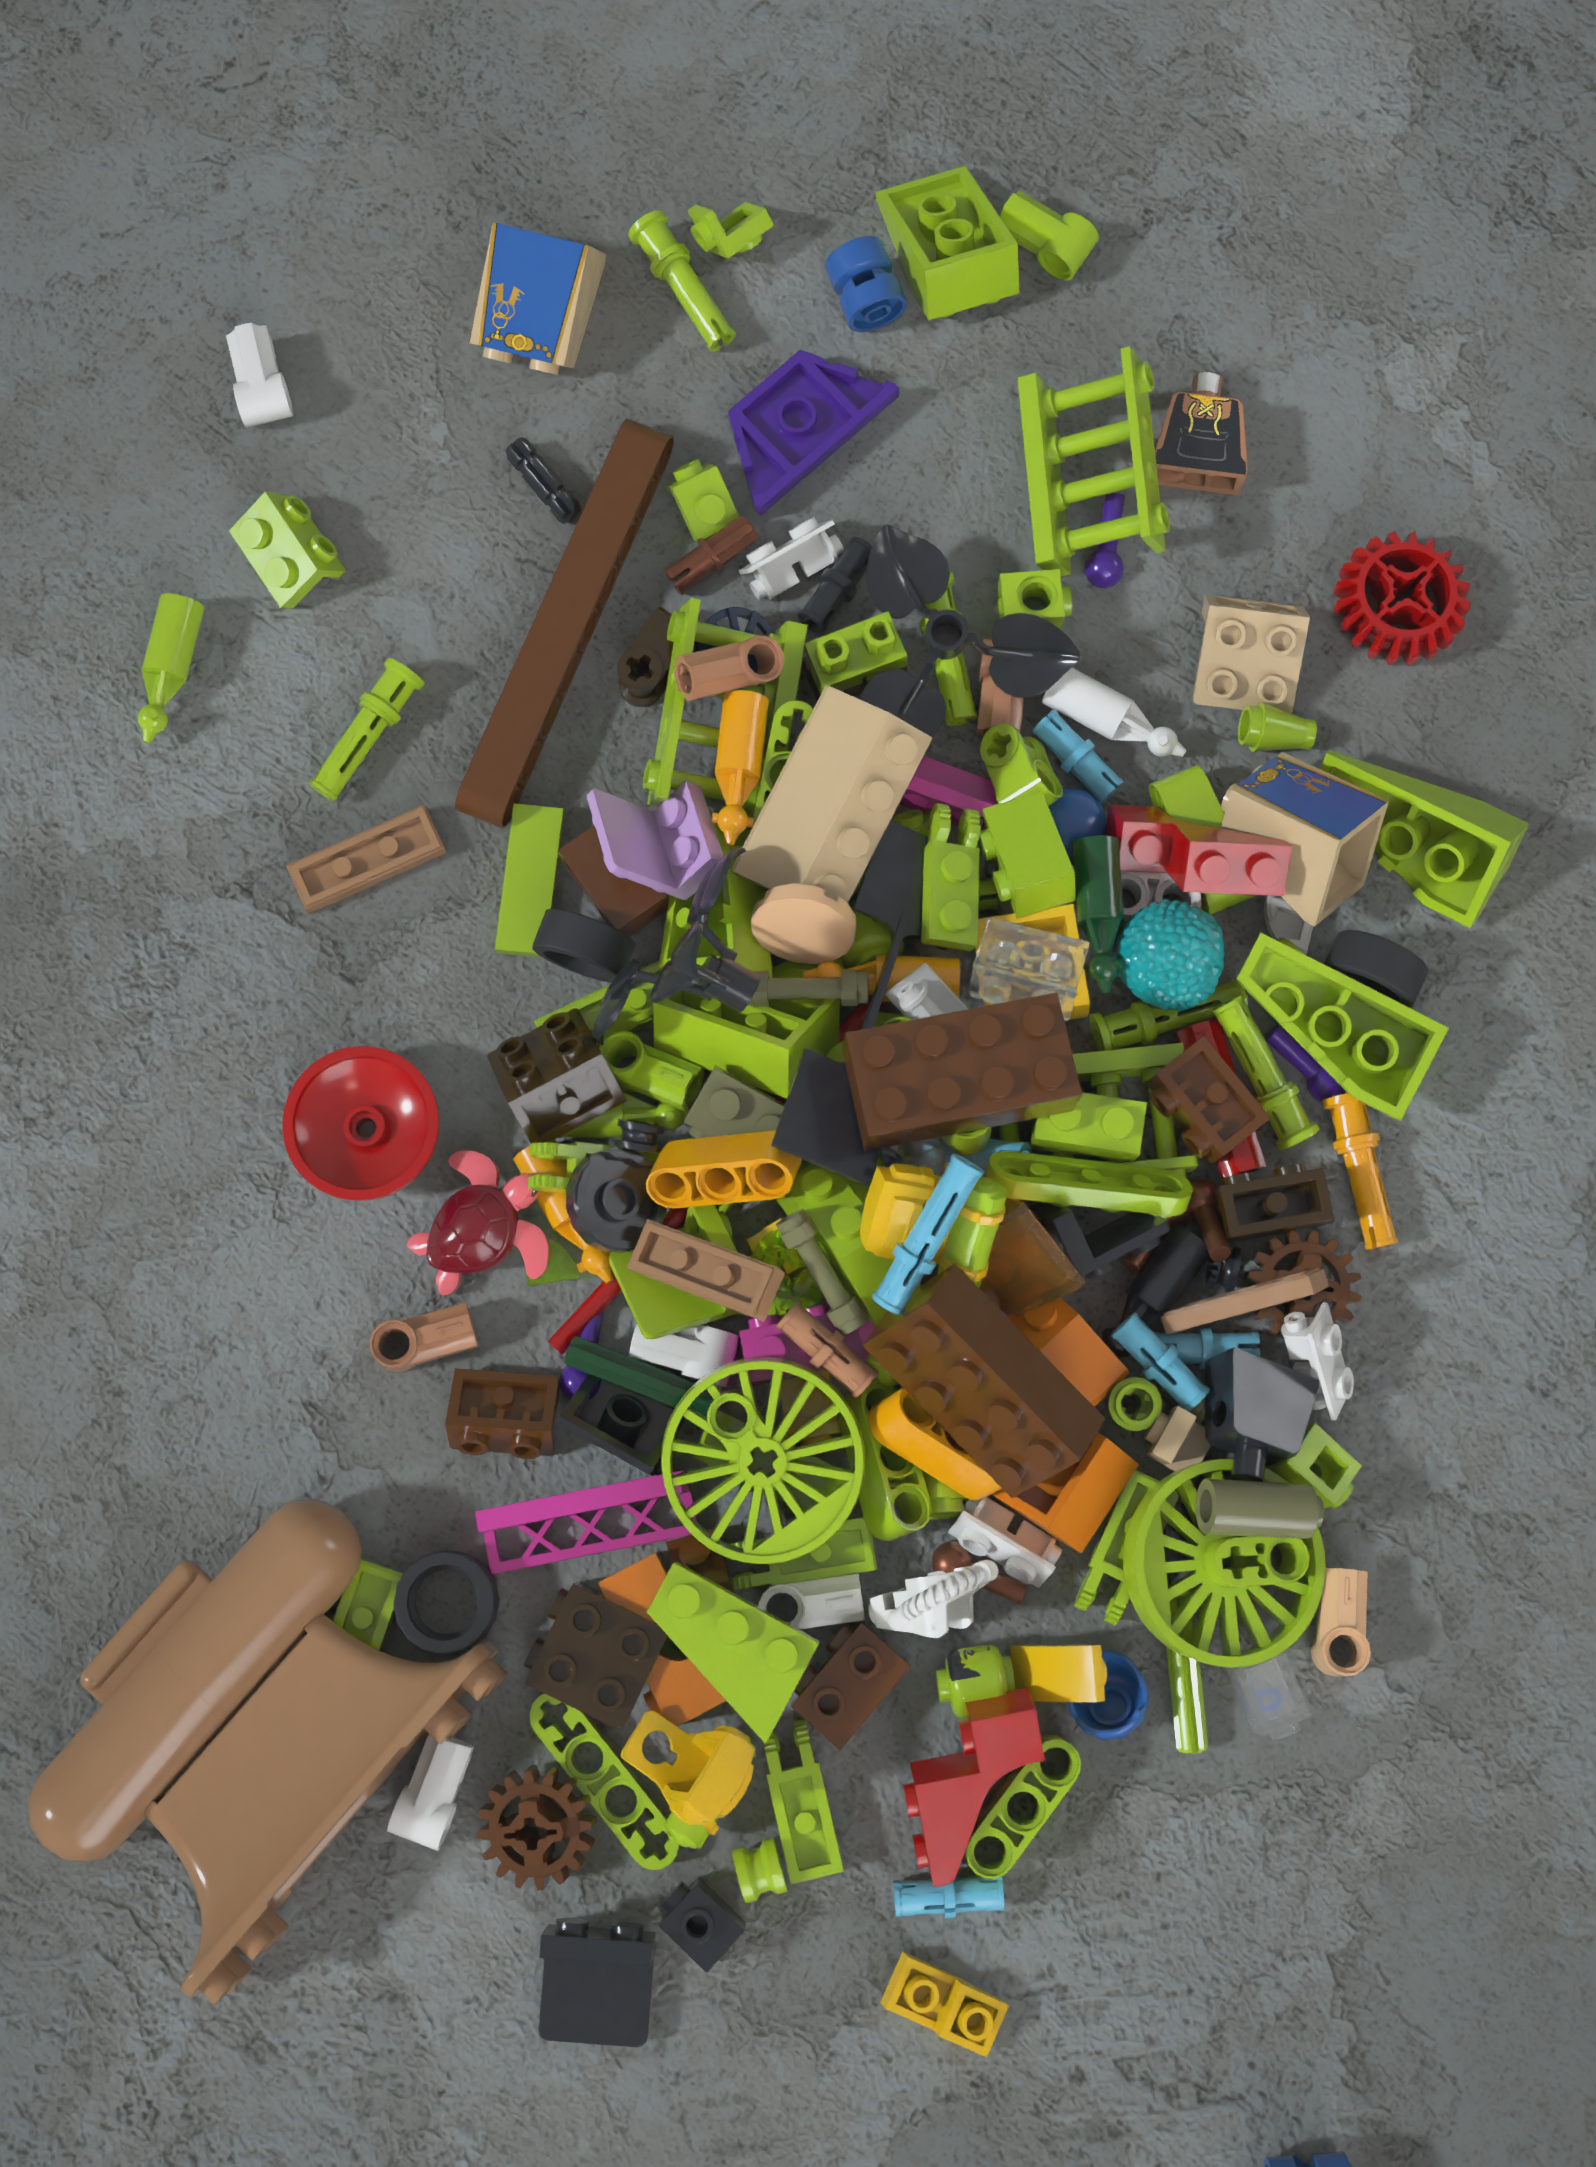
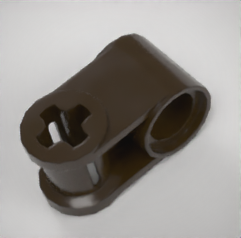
(650, 655)

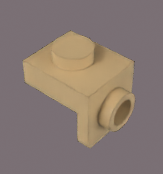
(1176, 1439)

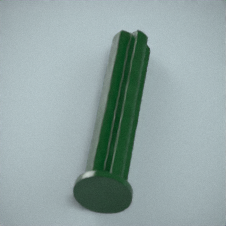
(633, 1374)

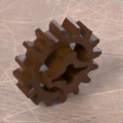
(1309, 1256)
(515, 1833)

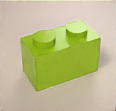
(1028, 855)
(1095, 1129)

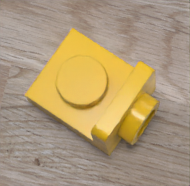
(813, 1406)

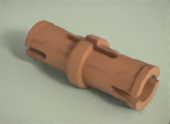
(827, 1349)

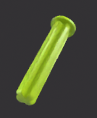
(1186, 1692)

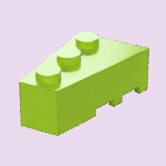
(727, 919)
(754, 1045)
(734, 1644)

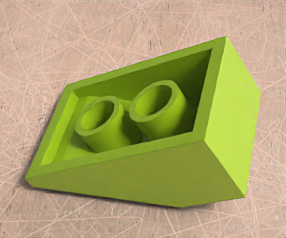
(950, 242)

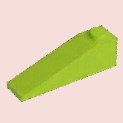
(1436, 838)
(1355, 1033)

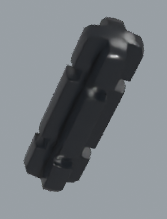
(543, 480)

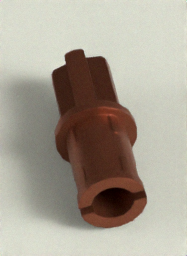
(712, 554)

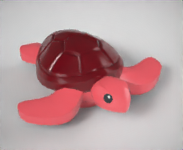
(481, 1225)

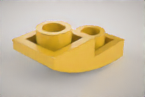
(1060, 1672)
(944, 2004)

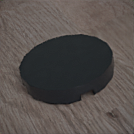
(610, 1199)

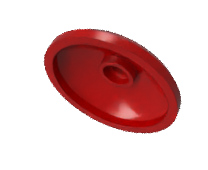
(336, 1099)

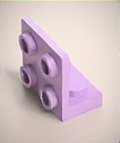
(660, 847)

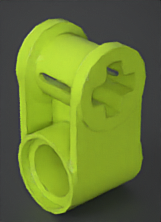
(1018, 765)

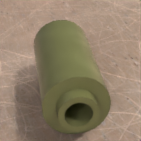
(1258, 1509)

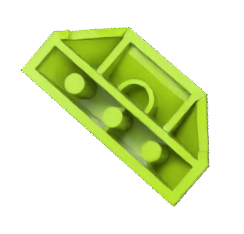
(837, 1211)

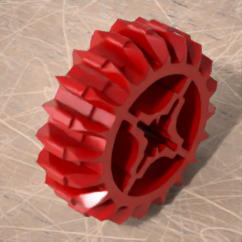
(1378, 569)

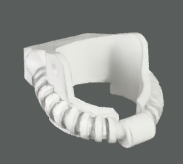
(933, 1602)

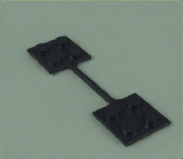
(820, 1110)

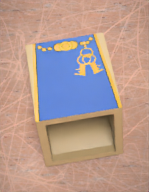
(535, 297)
(1323, 819)

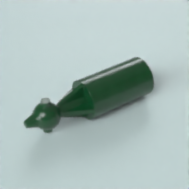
(1099, 903)

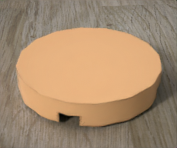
(803, 924)

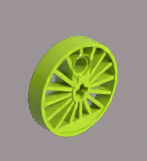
(810, 1526)
(1216, 1587)

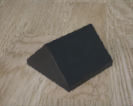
(619, 1422)

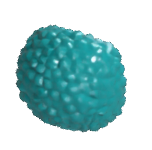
(1171, 954)

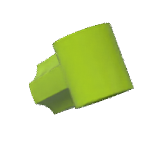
(1057, 240)
(653, 1071)

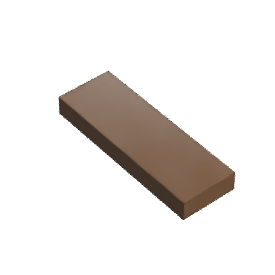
(366, 859)
(706, 1270)
(1245, 1300)

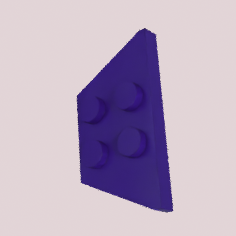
(800, 421)

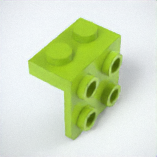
(665, 1309)

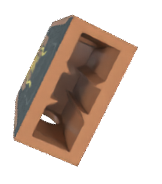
(1203, 440)

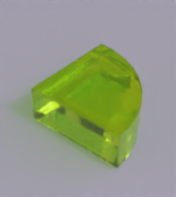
(560, 1268)

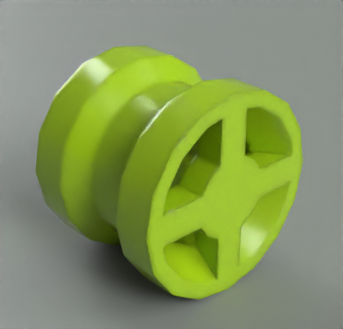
(759, 1870)

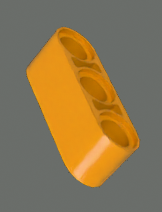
(721, 1171)
(918, 1438)

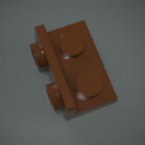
(1206, 1101)
(502, 1413)

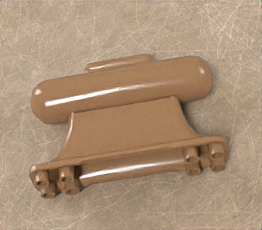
(246, 1730)

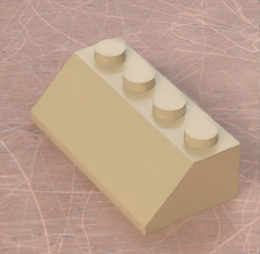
(833, 797)

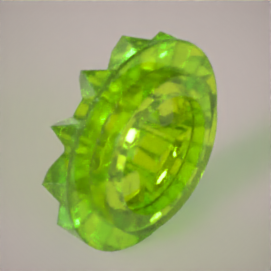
(804, 1289)

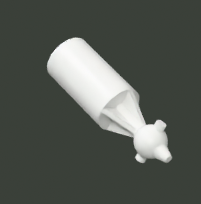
(1108, 713)

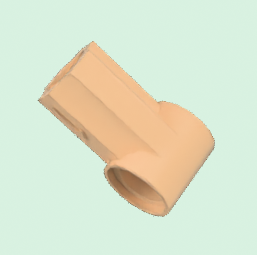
(1343, 1615)

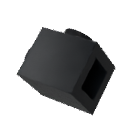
(700, 1922)

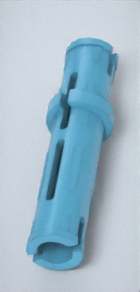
(917, 1252)

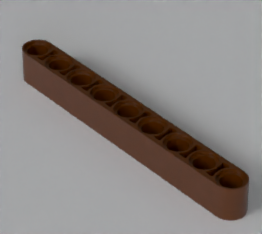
(564, 623)

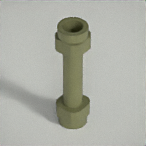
(850, 987)
(846, 1311)

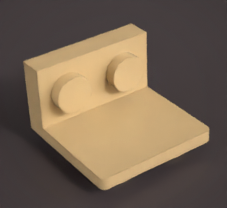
(1250, 653)

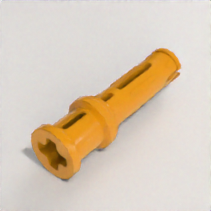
(1357, 1145)

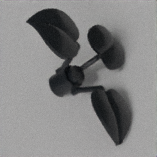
(912, 572)
(718, 977)

